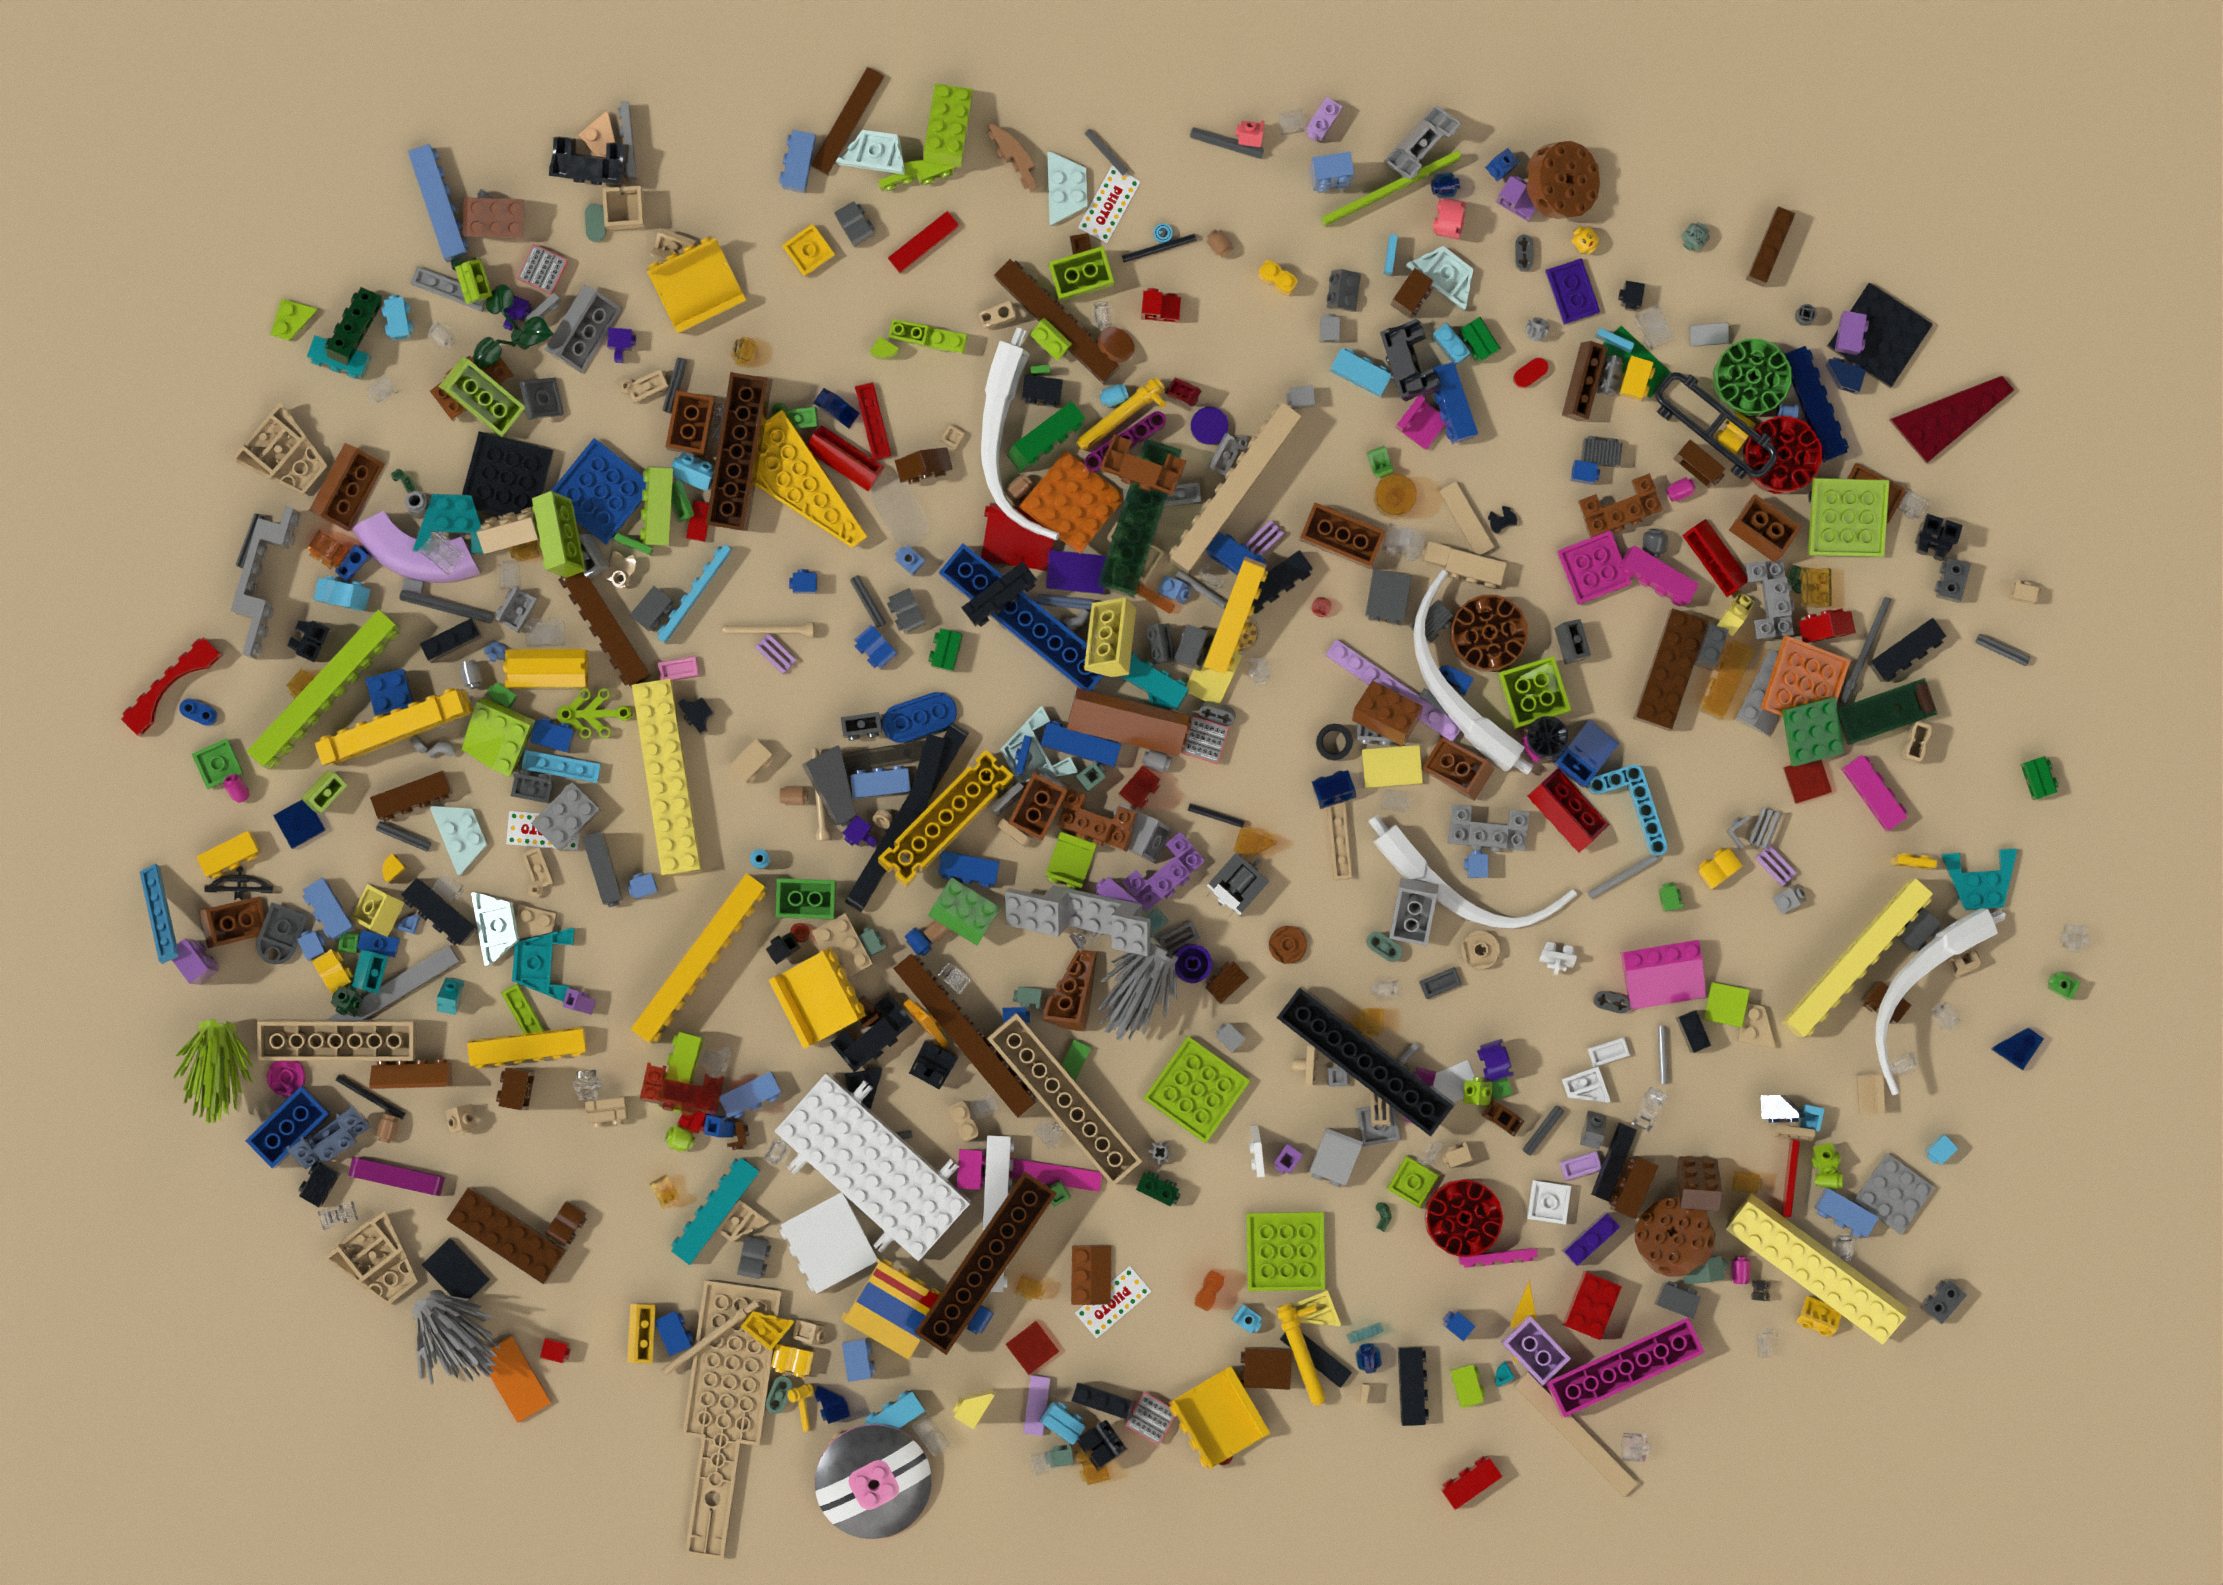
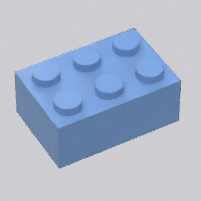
(1331, 172)

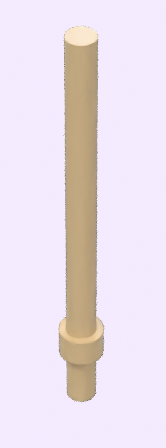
(741, 1315)

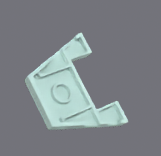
(1036, 755)

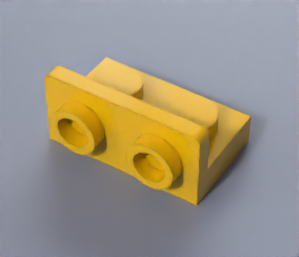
(1819, 1317)

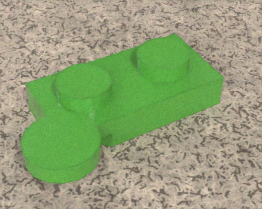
(799, 417)

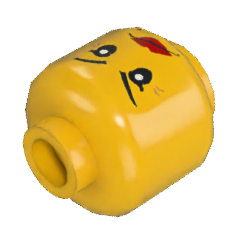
(1585, 239)

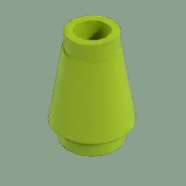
(1831, 1181)

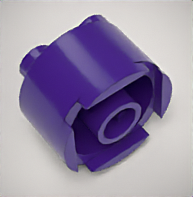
(1203, 964)
(1496, 1060)

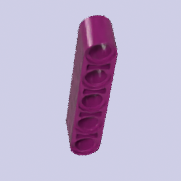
(1132, 435)
(396, 1176)

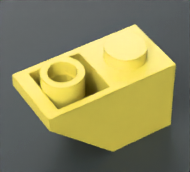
(1736, 613)

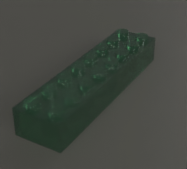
(1136, 529)

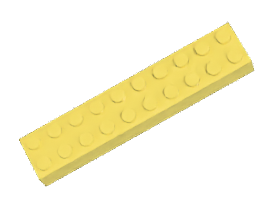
(666, 777)
(1857, 958)
(1817, 1269)

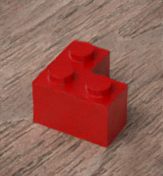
(1160, 307)
(1827, 625)

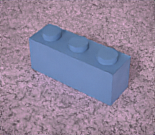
(797, 161)
(880, 782)
(328, 909)
(750, 1095)
(1845, 1213)

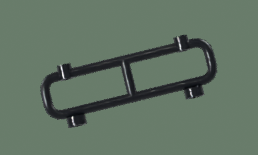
(1740, 468)

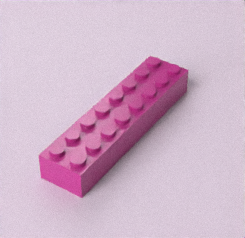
(1625, 1367)

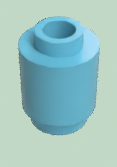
(1113, 395)
(760, 865)

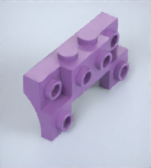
(1168, 877)

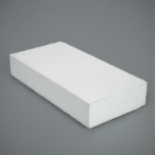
(1608, 1052)

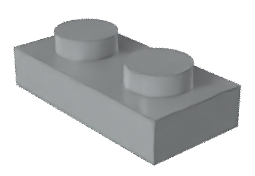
(549, 305)
(1000, 804)

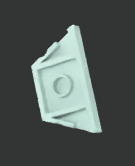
(875, 152)
(1066, 188)
(1449, 272)
(460, 834)
(495, 926)

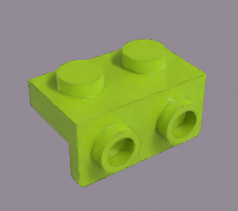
(1050, 339)

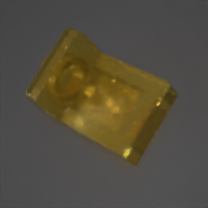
(665, 1191)

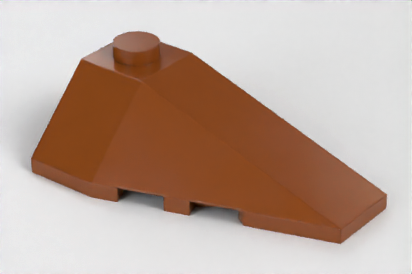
(1072, 998)

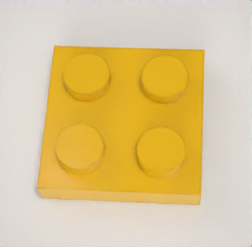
(808, 250)
(1908, 860)

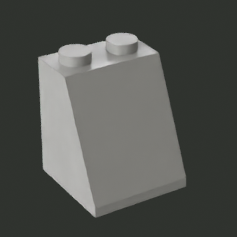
(1147, 836)
(1335, 1157)

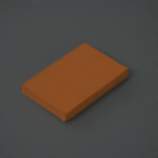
(1895, 491)

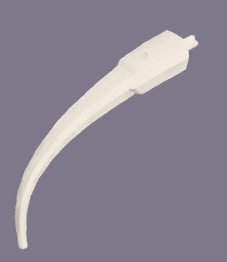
(1000, 390)
(1479, 731)
(1413, 866)
(1950, 941)

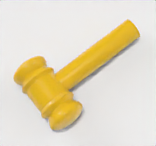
(799, 1394)

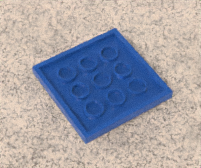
(601, 490)

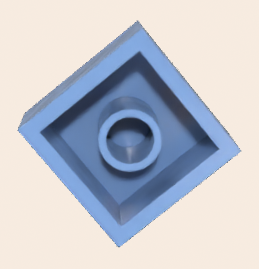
(857, 1359)

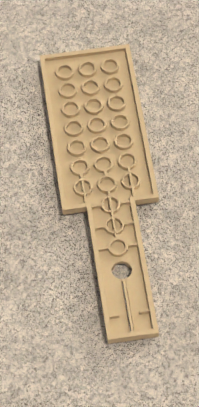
(724, 1406)

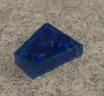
(2019, 1047)

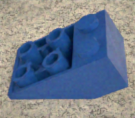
(1586, 754)

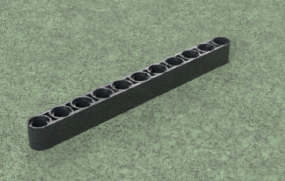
(905, 817)

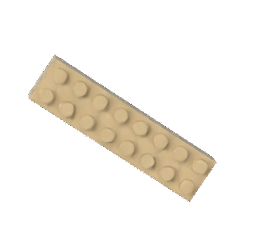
(336, 1040)

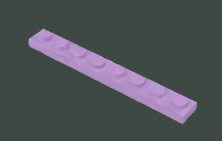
(1367, 672)

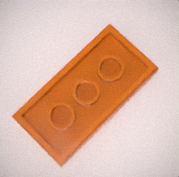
(517, 1380)

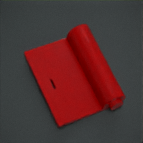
(1007, 537)

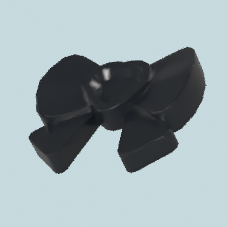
(1498, 524)

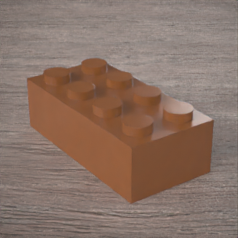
(1342, 535)

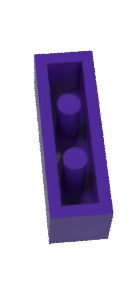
(1591, 1239)

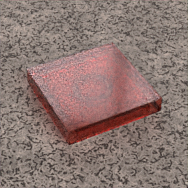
(1807, 781)
(1032, 1347)

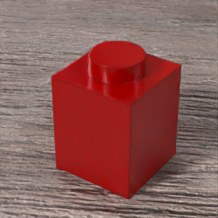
(555, 1350)

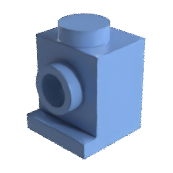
(912, 566)

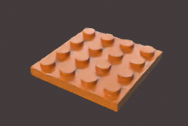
(1072, 502)
(1803, 676)

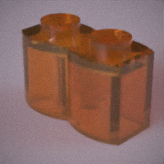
(328, 549)
(1206, 1295)

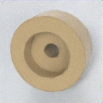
(883, 818)

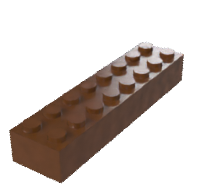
(739, 451)

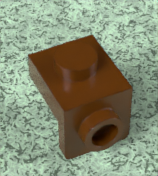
(870, 1011)
(742, 1131)

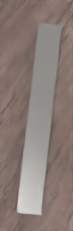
(403, 984)

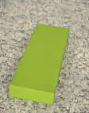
(521, 1009)

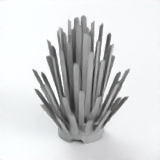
(1139, 989)
(452, 1333)

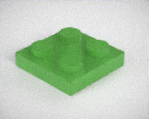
(217, 763)

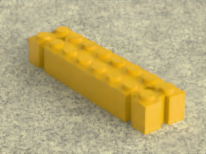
(393, 727)
(945, 818)

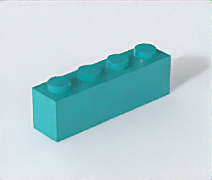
(1156, 683)

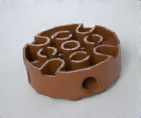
(1563, 180)
(1498, 616)
(1674, 1238)

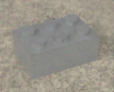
(566, 816)
(1414, 911)

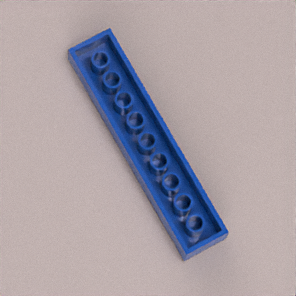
(1024, 619)

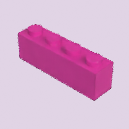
(1658, 576)
(1874, 793)

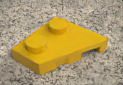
(766, 1328)

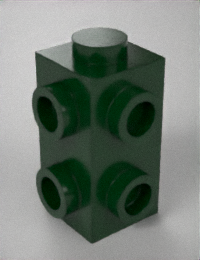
(1162, 1191)

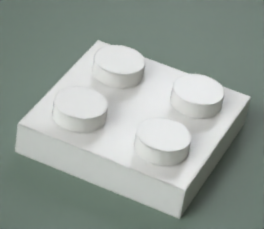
(1548, 1202)

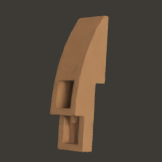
(1010, 149)

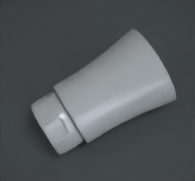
(419, 510)

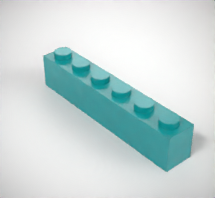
(716, 1209)

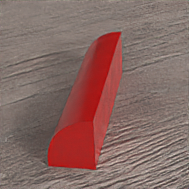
(844, 458)
(1716, 557)

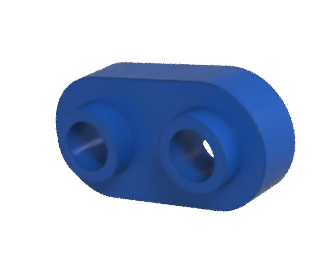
(198, 711)

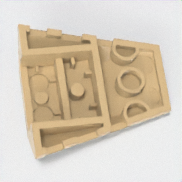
(281, 452)
(374, 1259)

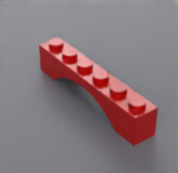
(142, 714)

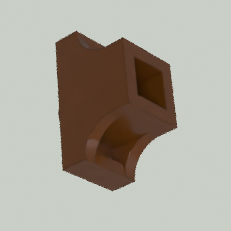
(1503, 1118)

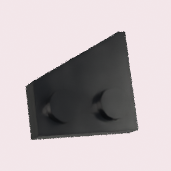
(871, 1076)

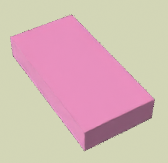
(678, 668)

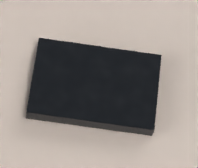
(455, 1271)

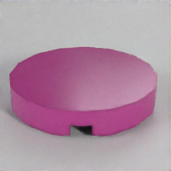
(286, 1077)

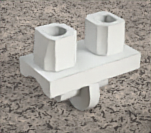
(1557, 960)

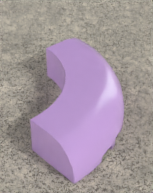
(394, 551)

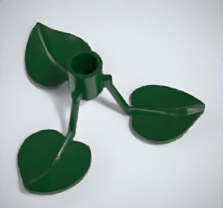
(534, 332)

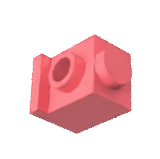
(1250, 133)

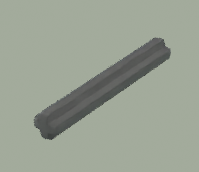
(1225, 142)

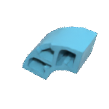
(342, 594)

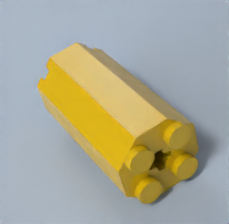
(546, 668)

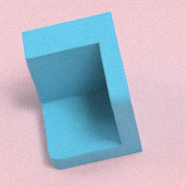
(1813, 1117)

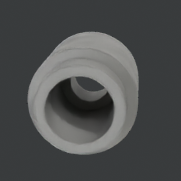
(471, 674)
(1156, 761)

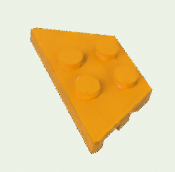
(927, 1021)

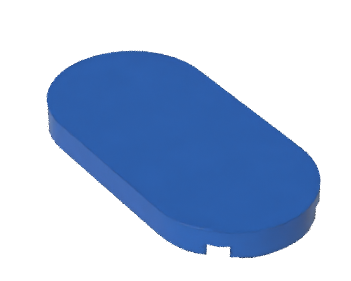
(919, 717)

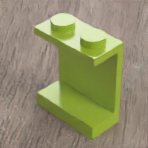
(1070, 861)

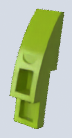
(923, 171)
(928, 337)

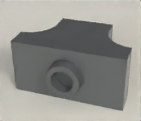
(1593, 1130)

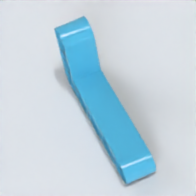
(1638, 802)

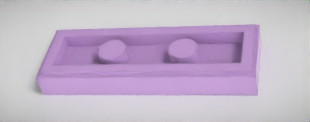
(1036, 1404)

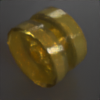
(1405, 492)

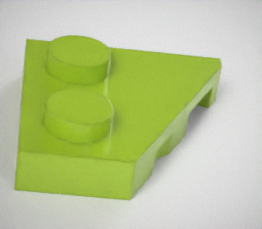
(290, 319)

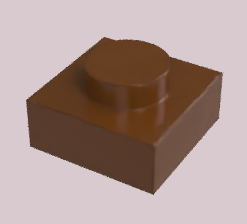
(1080, 243)

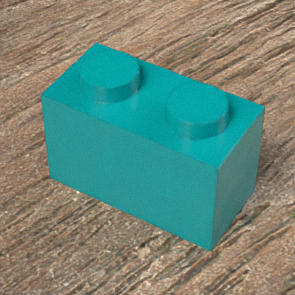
(369, 971)

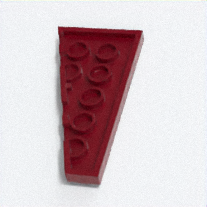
(1941, 422)

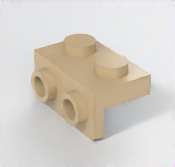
(668, 243)

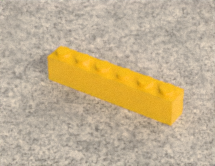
(1235, 615)
(527, 1046)

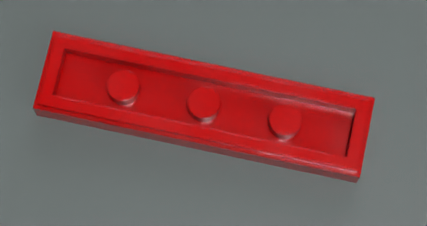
(923, 242)
(873, 421)
(1790, 1178)

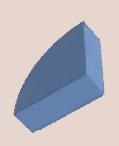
(409, 924)

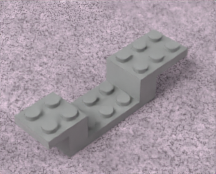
(255, 608)
(1081, 910)

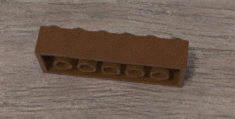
(1670, 669)
(506, 1235)

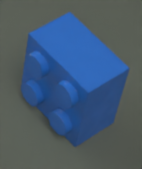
(389, 691)

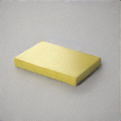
(1210, 684)
(1392, 766)

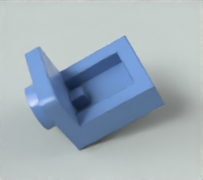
(1174, 589)

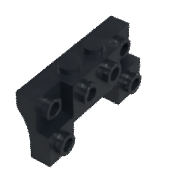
(588, 167)
(1404, 362)
(876, 1038)

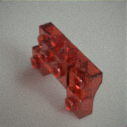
(680, 1095)

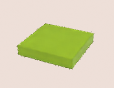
(1727, 1005)
(1412, 1182)

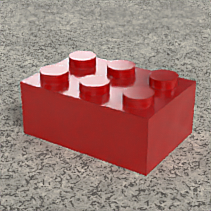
(1592, 1305)

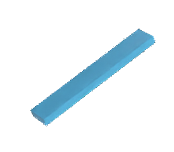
(159, 914)

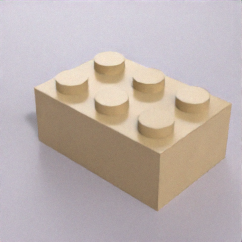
(508, 531)
(845, 942)

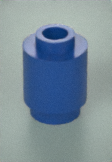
(918, 941)

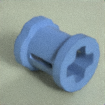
(1785, 410)

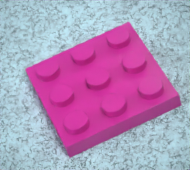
(1593, 567)

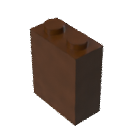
(1266, 1368)

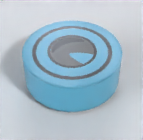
(1162, 233)

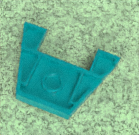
(450, 515)
(1981, 888)
(534, 962)

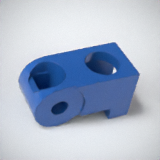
(353, 562)
(1456, 678)

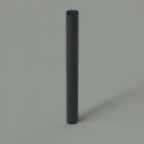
(1158, 248)
(370, 1096)

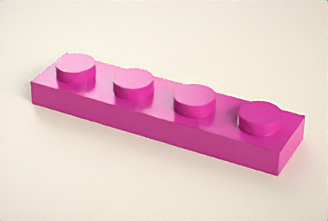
(1505, 1256)

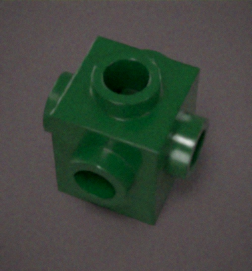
(346, 1001)

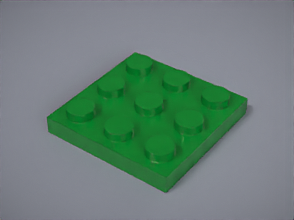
(1813, 731)

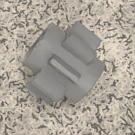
(1537, 329)
(1159, 1157)

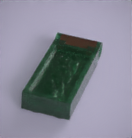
(1877, 713)

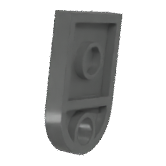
(280, 931)

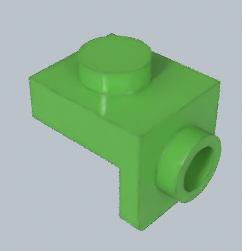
(1380, 462)

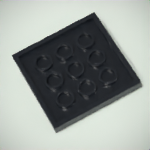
(1890, 338)
(506, 474)

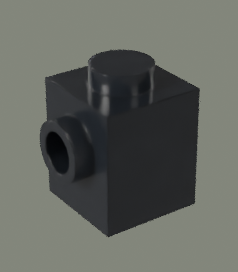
(1631, 295)
(782, 947)

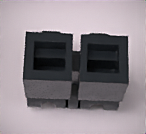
(1935, 537)
(311, 641)
(938, 1064)
(1102, 1443)

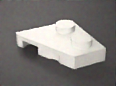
(1586, 1086)
(1256, 1148)

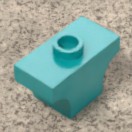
(450, 996)

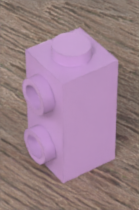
(1323, 120)

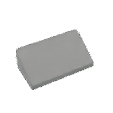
(1709, 334)

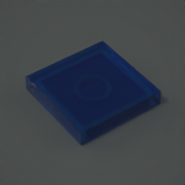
(299, 823)

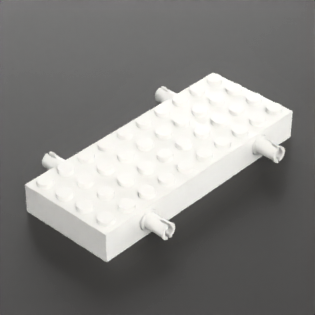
(873, 1166)

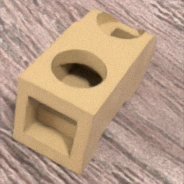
(998, 315)

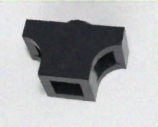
(696, 713)

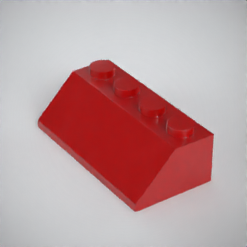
(1568, 810)

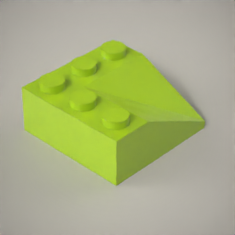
(1533, 692)
(497, 736)

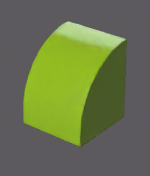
(883, 349)

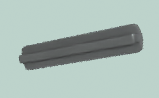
(675, 383)
(244, 550)
(868, 601)
(2003, 649)
(403, 836)
(1543, 1130)

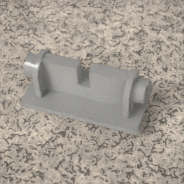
(1611, 366)

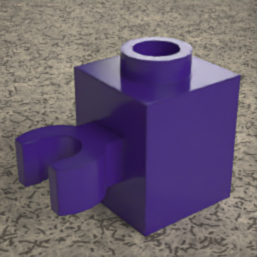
(519, 311)
(620, 341)
(857, 832)

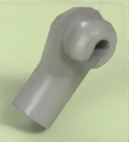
(1077, 623)
(444, 747)

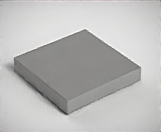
(1377, 1134)

